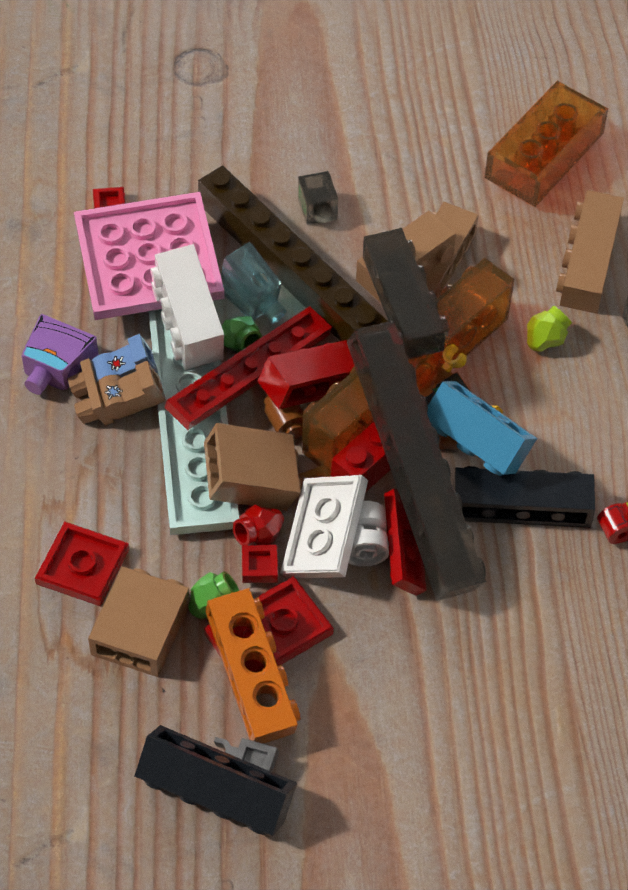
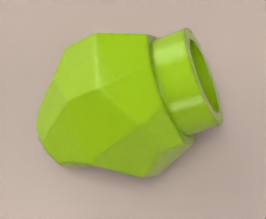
(547, 329)

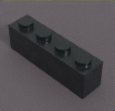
(526, 497)
(215, 780)

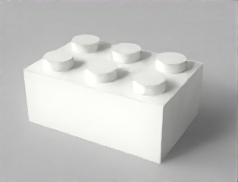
(187, 307)

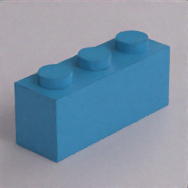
(479, 428)

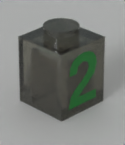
(317, 198)

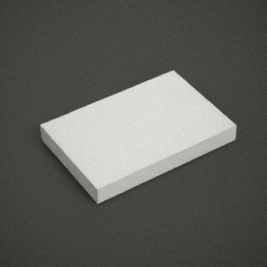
(324, 527)

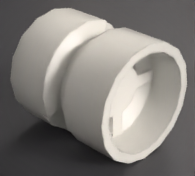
(370, 540)

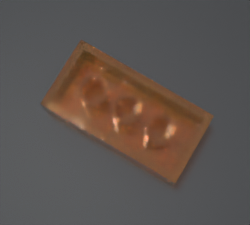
(545, 143)

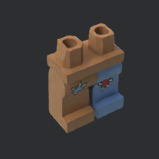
(117, 383)

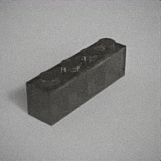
(404, 292)

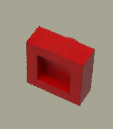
(259, 564)

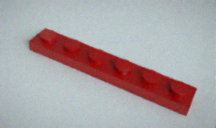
(243, 369)

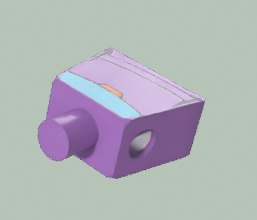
(55, 354)

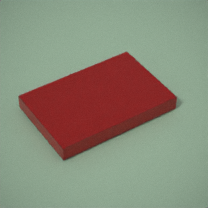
(291, 620)

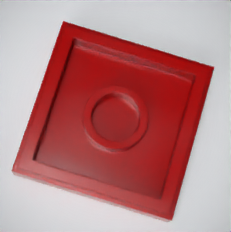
(82, 563)

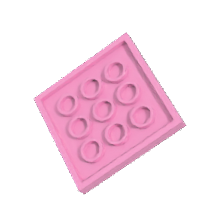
(121, 248)

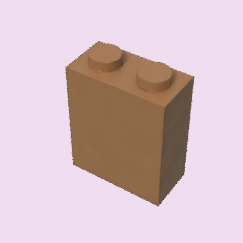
(252, 467)
(139, 621)

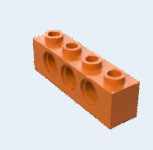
(261, 722)

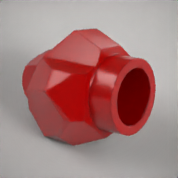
(258, 526)

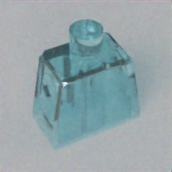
(252, 284)

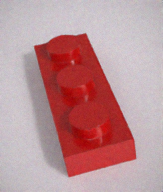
(405, 559)

